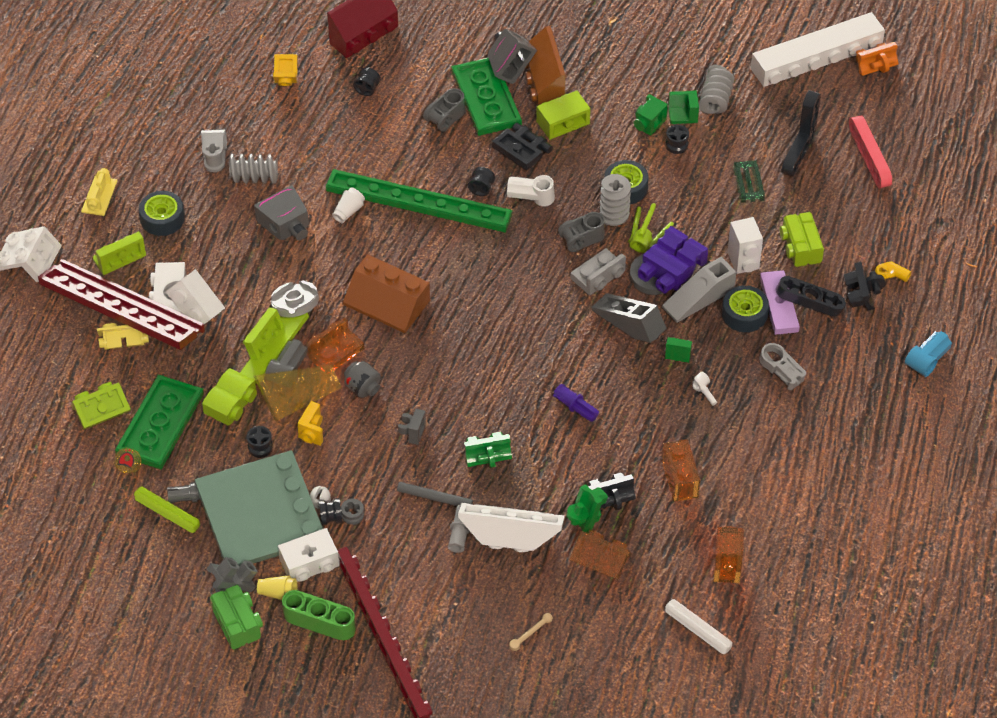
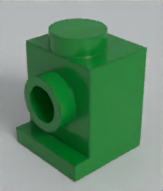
(650, 115)

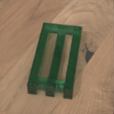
(751, 194)

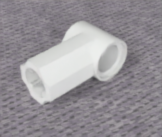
(538, 189)

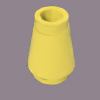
(276, 586)

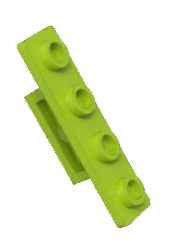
(269, 339)

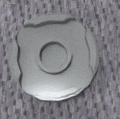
(295, 299)

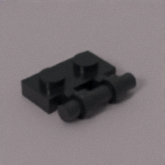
(518, 149)

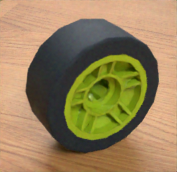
(635, 174)
(161, 213)
(745, 308)

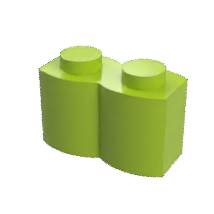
(229, 397)

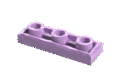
(781, 311)

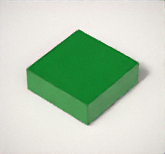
(678, 349)

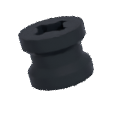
(366, 81)
(677, 139)
(481, 181)
(255, 437)
(330, 511)

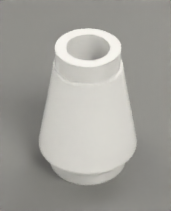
(349, 203)

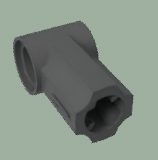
(289, 359)

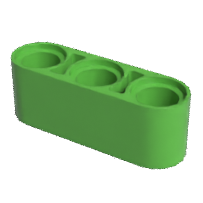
(327, 624)

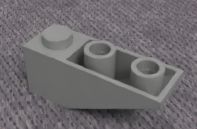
(701, 290)

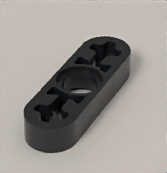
(796, 285)

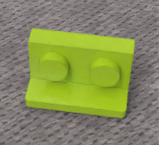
(120, 253)
(100, 405)

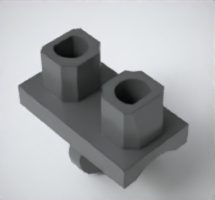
(231, 574)

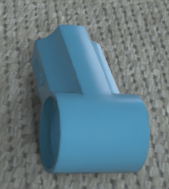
(925, 358)

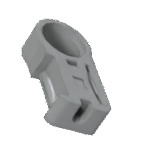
(786, 369)

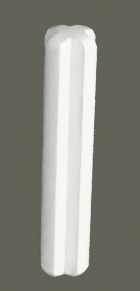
(698, 626)

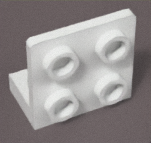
(31, 249)

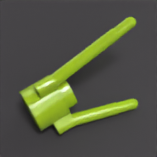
(641, 239)

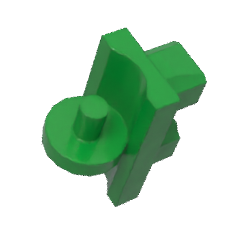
(487, 450)
(586, 508)

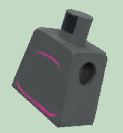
(510, 55)
(283, 214)

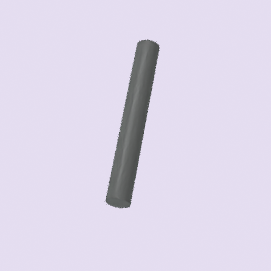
(432, 494)

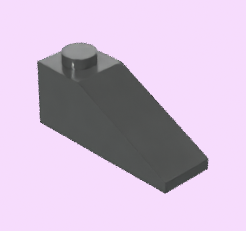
(631, 316)

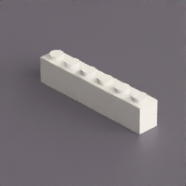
(816, 49)

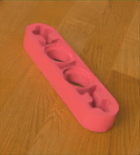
(870, 152)

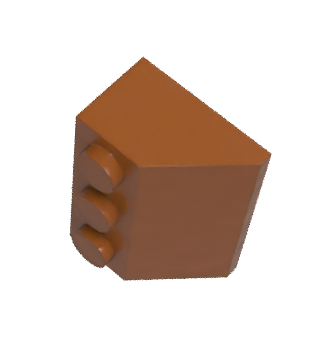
(545, 69)
(387, 293)

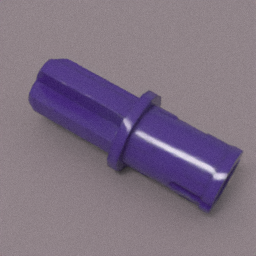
(575, 402)

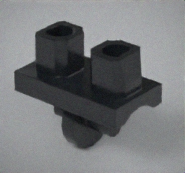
(859, 278)
(618, 489)

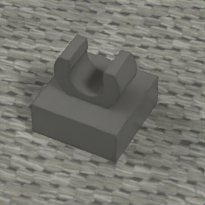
(415, 425)

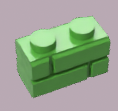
(236, 617)

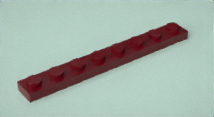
(380, 629)

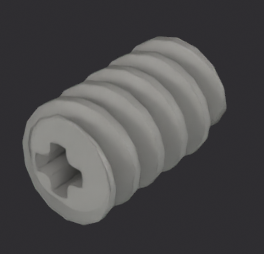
(716, 90)
(253, 169)
(615, 199)

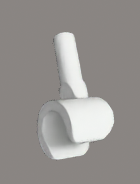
(700, 383)

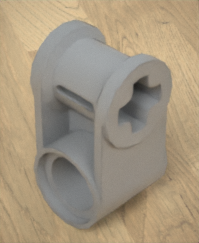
(214, 149)

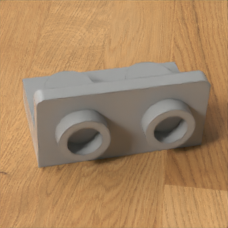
(599, 271)

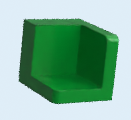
(683, 107)

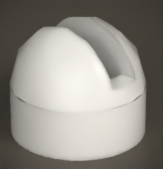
(325, 495)

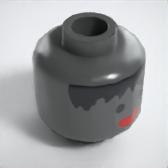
(362, 379)

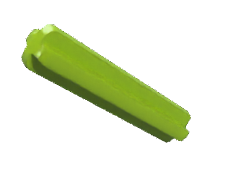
(167, 509)

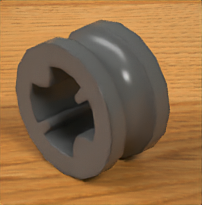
(347, 516)

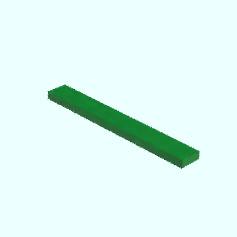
(421, 200)

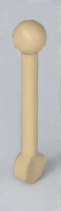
(515, 643)

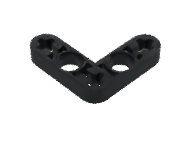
(805, 135)

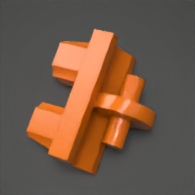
(876, 59)

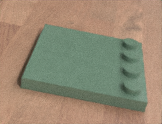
(258, 507)

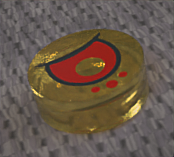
(127, 460)

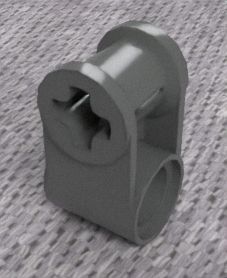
(446, 109)
(583, 231)

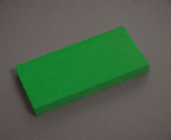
(486, 97)
(161, 420)

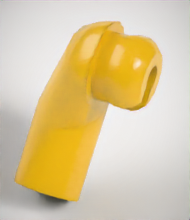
(891, 270)

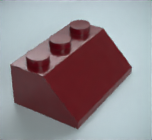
(360, 23)

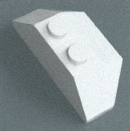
(509, 527)

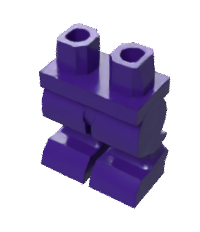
(672, 260)

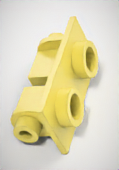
(99, 193)
(113, 334)

